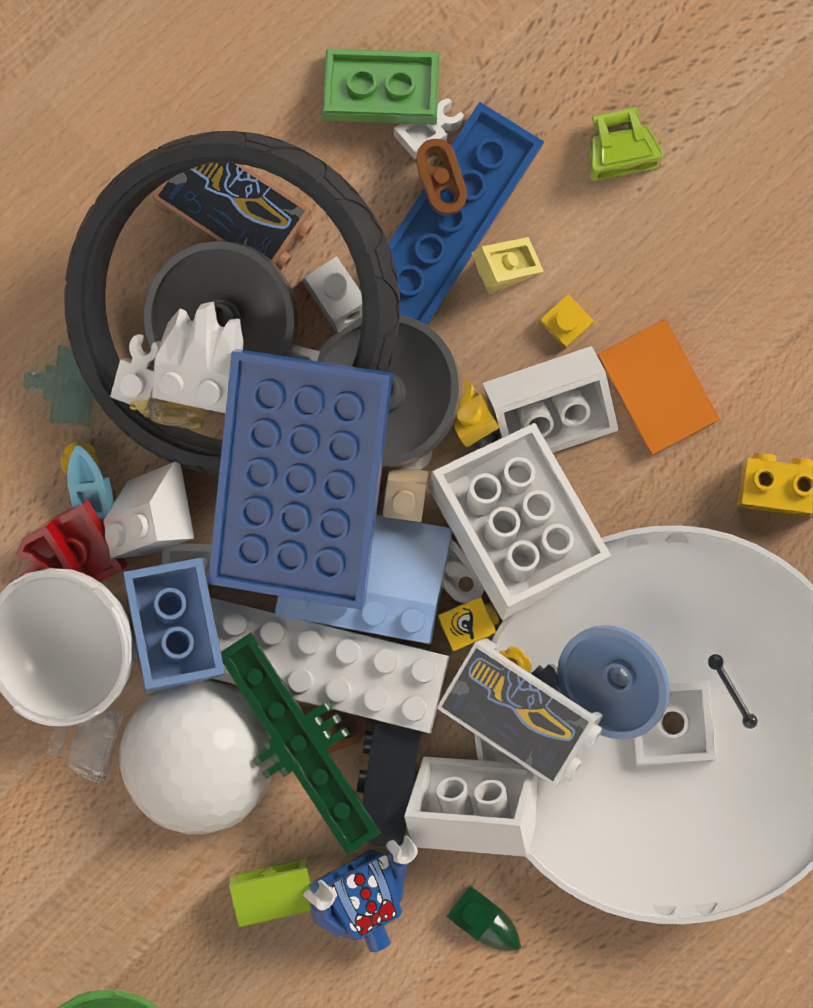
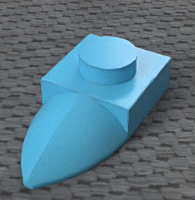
(87, 483)

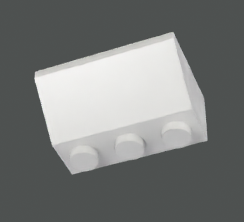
(561, 396)
(473, 806)

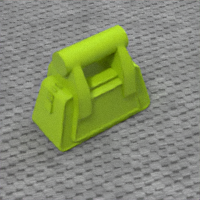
(623, 150)

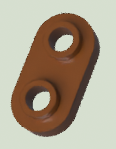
(441, 178)

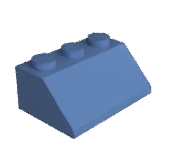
(172, 625)

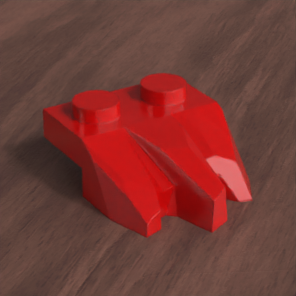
(71, 542)

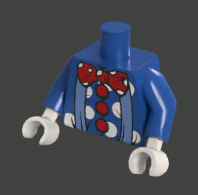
(363, 895)

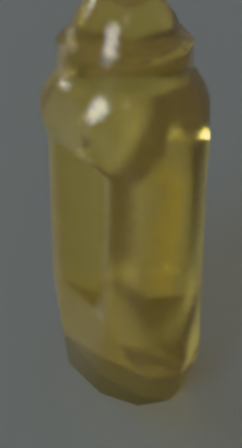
(170, 413)

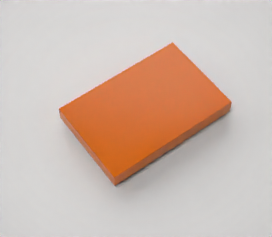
(658, 387)

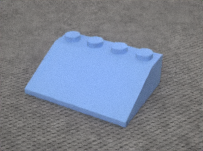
(401, 587)

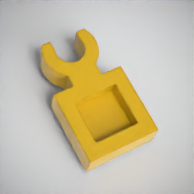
(473, 417)

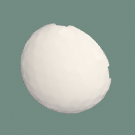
(62, 647)
(193, 757)

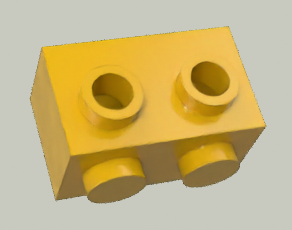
(776, 485)

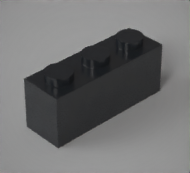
(388, 779)

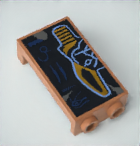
(237, 207)

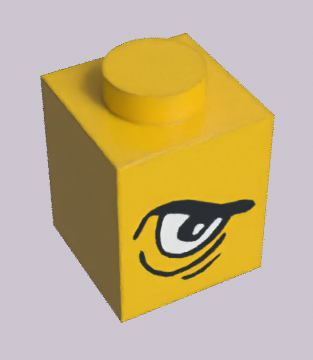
(468, 623)

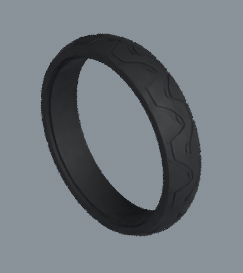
(105, 219)

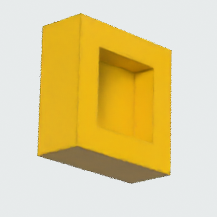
(566, 321)

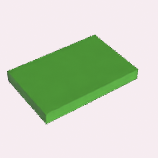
(381, 86)

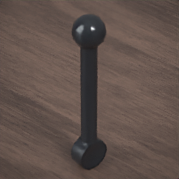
(716, 663)

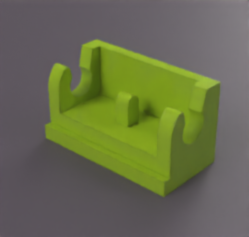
(270, 892)

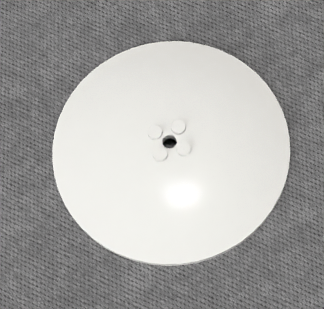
(699, 816)

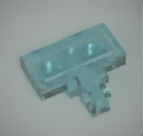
(65, 389)

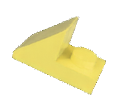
(506, 264)

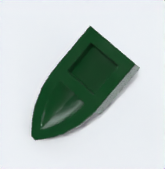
(484, 921)

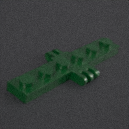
(299, 743)

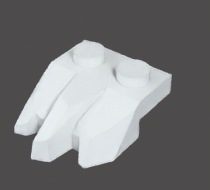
(196, 359)

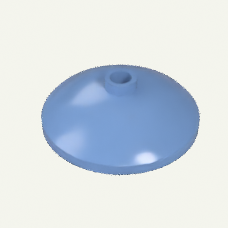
(593, 680)

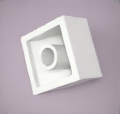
(149, 514)

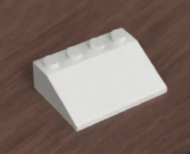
(517, 520)

